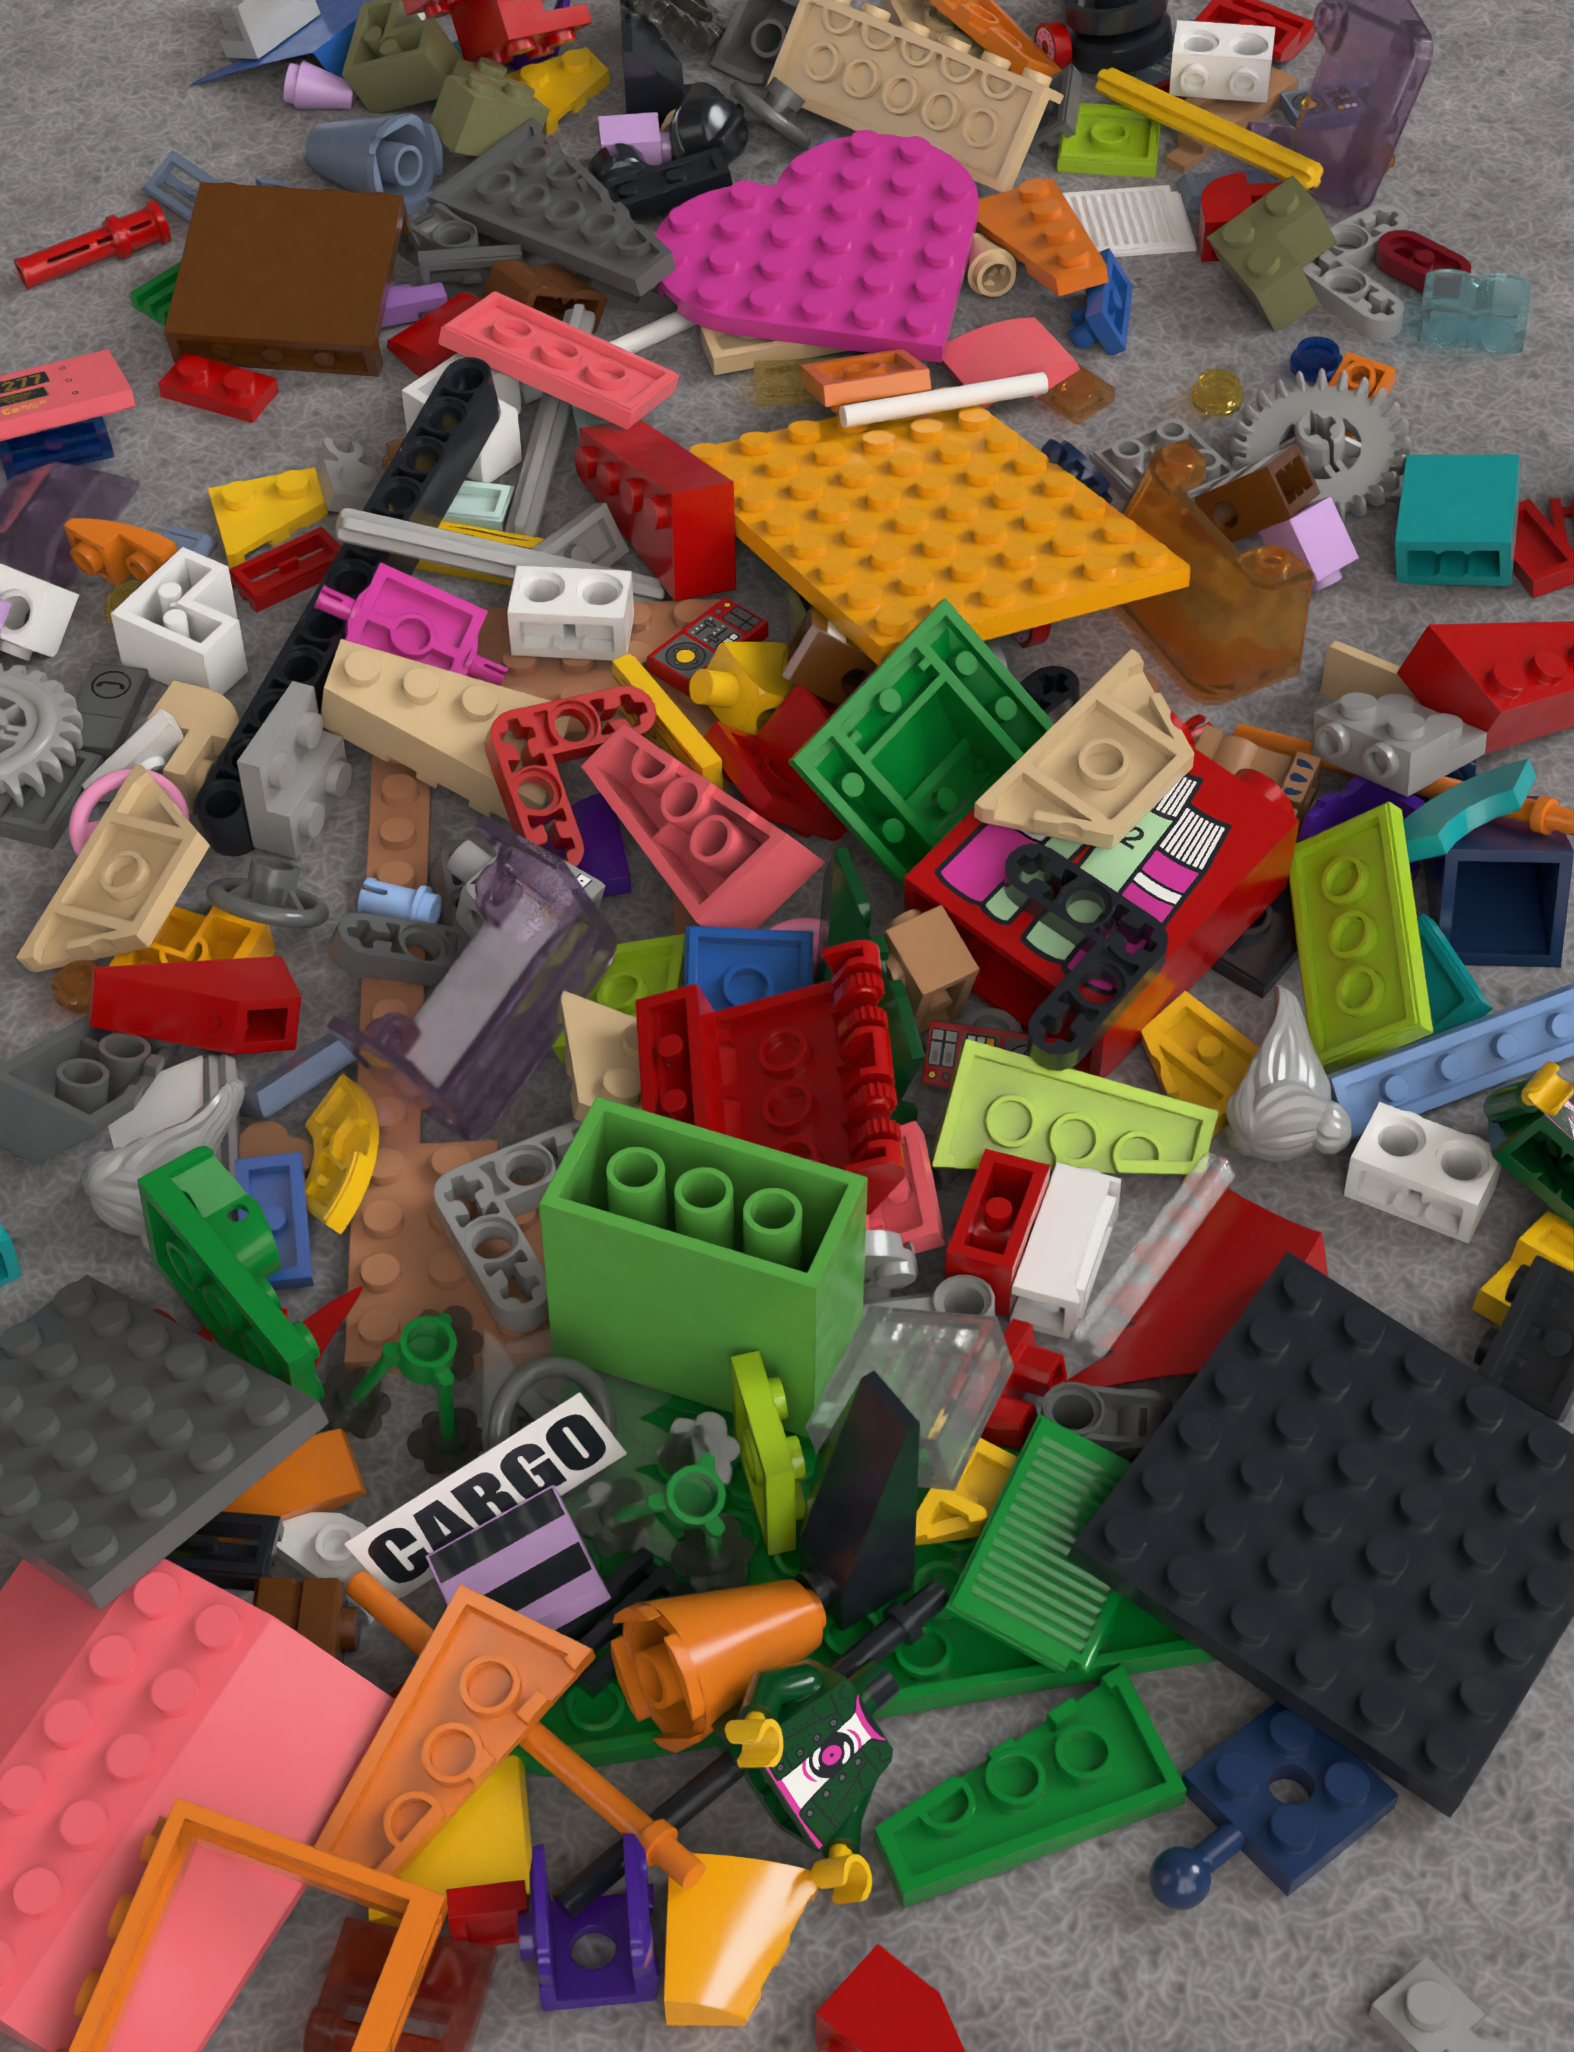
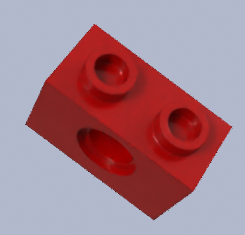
(997, 1223)

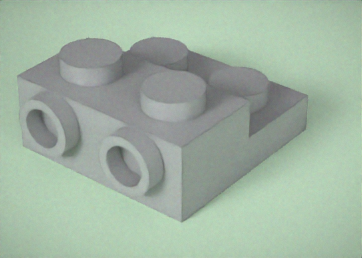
(1394, 740)
(292, 774)

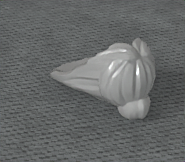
(1286, 1095)
(113, 1175)

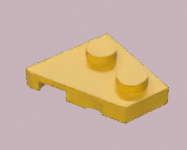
(564, 83)
(265, 510)
(1197, 1055)

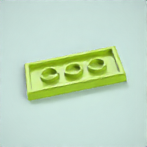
(1359, 939)

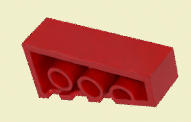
(664, 504)
(1497, 677)

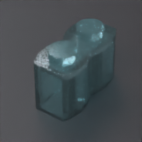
(1474, 311)

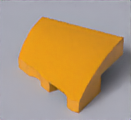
(198, 937)
(729, 1936)

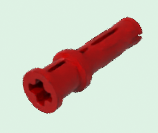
(114, 231)

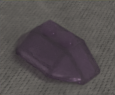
(38, 506)

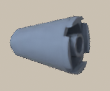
(379, 155)

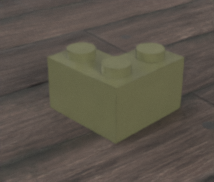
(397, 57)
(482, 107)
(1270, 246)

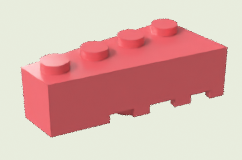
(705, 844)

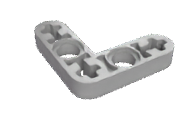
(1372, 307)
(497, 1205)

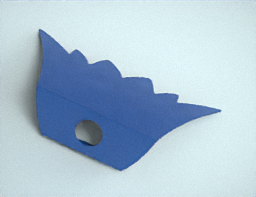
(325, 36)

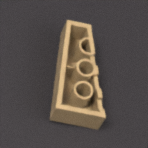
(426, 721)

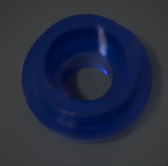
(1313, 355)

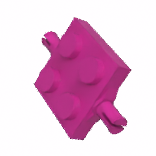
(414, 623)

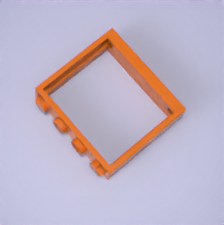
(168, 1851)

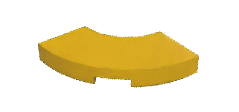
(344, 1153)

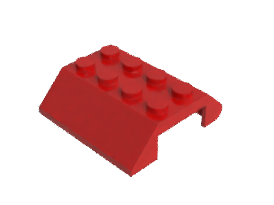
(785, 1070)

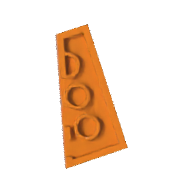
(1044, 235)
(451, 1726)

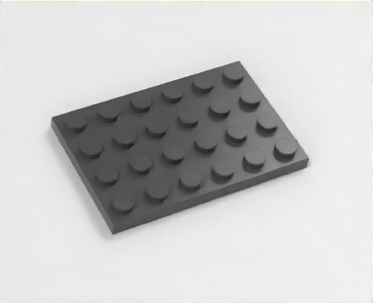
(128, 1436)

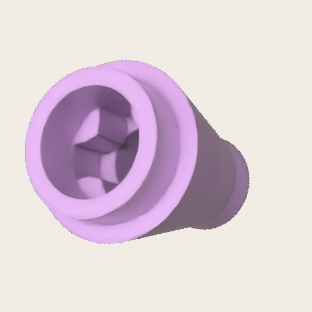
(316, 88)

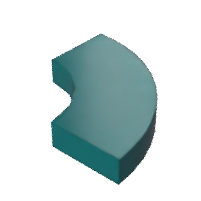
(1459, 810)

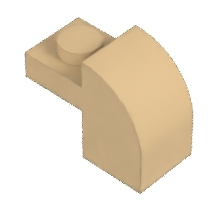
(206, 726)

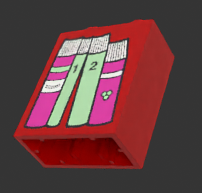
(1196, 862)

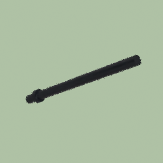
(900, 1625)

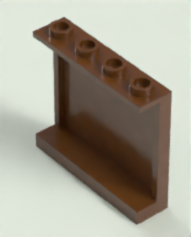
(286, 278)

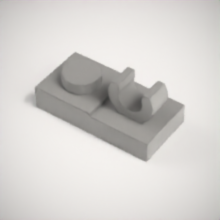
(588, 538)

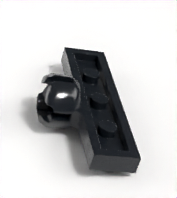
(657, 188)

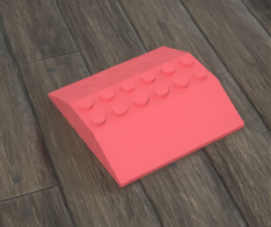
(99, 1737)

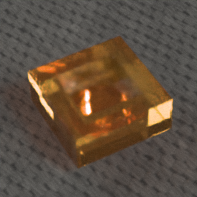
(1079, 396)

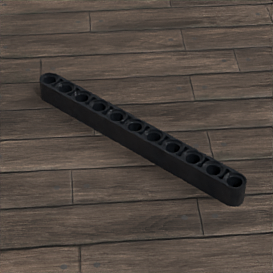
(413, 489)

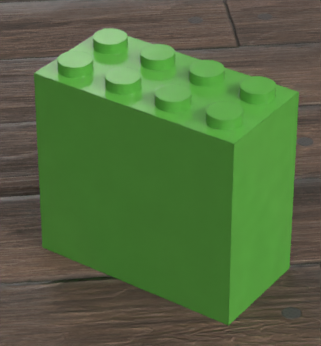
(698, 1250)

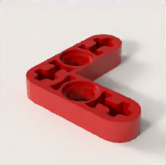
(548, 748)

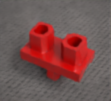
(1034, 1372)

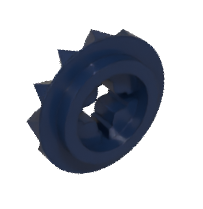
(1078, 465)

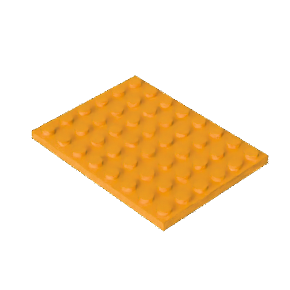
(930, 510)

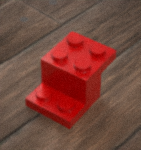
(505, 26)
(762, 769)

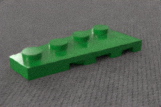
(1056, 1786)

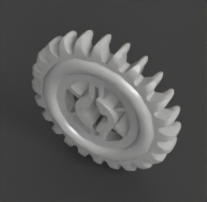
(1319, 424)
(49, 733)

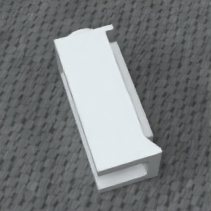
(1066, 1249)

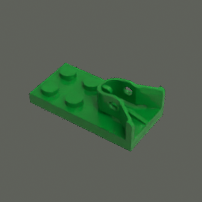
(225, 1265)

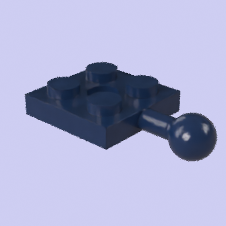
(1278, 1837)

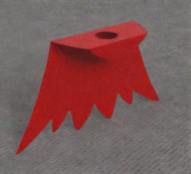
(1204, 1292)

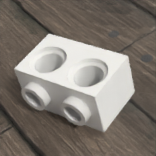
(1222, 61)
(570, 613)
(48, 619)
(1422, 1172)

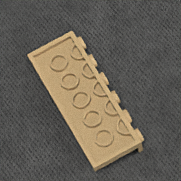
(906, 85)

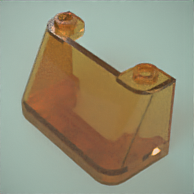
(1242, 612)

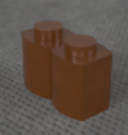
(545, 288)

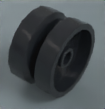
(1117, 33)

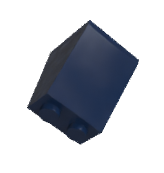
(1503, 894)

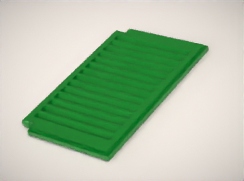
(1019, 1571)

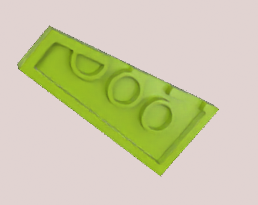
(1064, 1118)

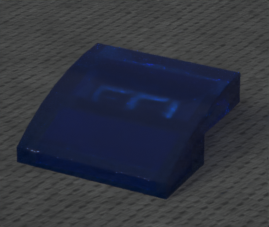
(67, 444)

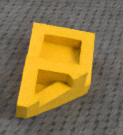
(963, 1512)

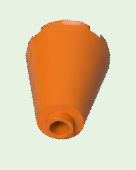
(695, 1652)

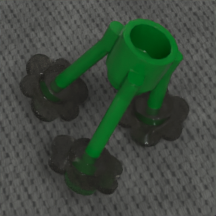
(430, 1351)
(690, 1499)

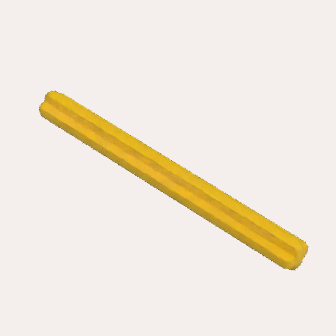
(1208, 128)

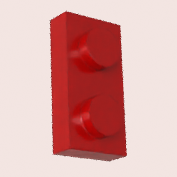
(218, 387)

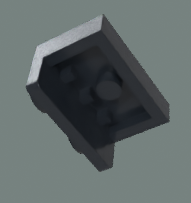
(1535, 1343)

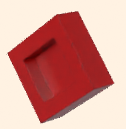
(487, 1912)

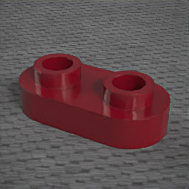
(1410, 256)

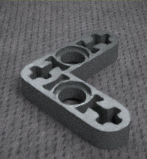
(377, 944)

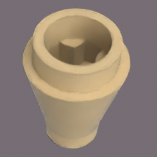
(990, 268)

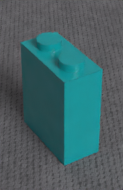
(1458, 520)

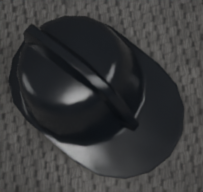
(707, 122)

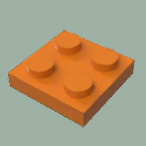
(865, 378)

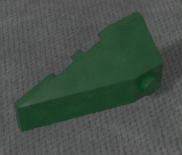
(845, 919)

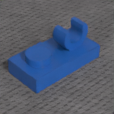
(1106, 311)
(281, 1193)

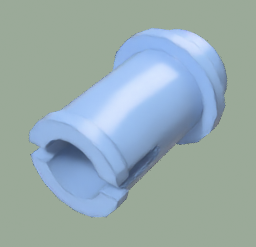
(400, 901)

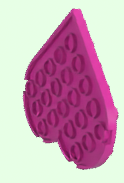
(843, 253)

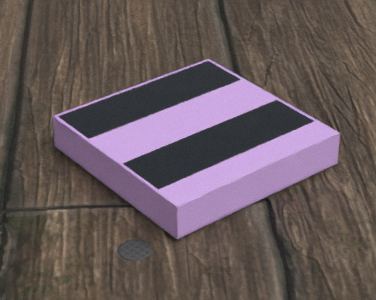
(526, 1562)

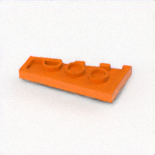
(997, 34)

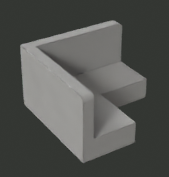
(262, 25)

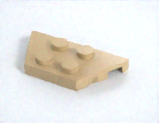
(1095, 765)
(120, 880)
(599, 1053)

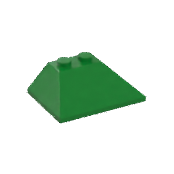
(920, 741)

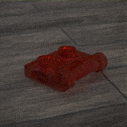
(448, 1995)

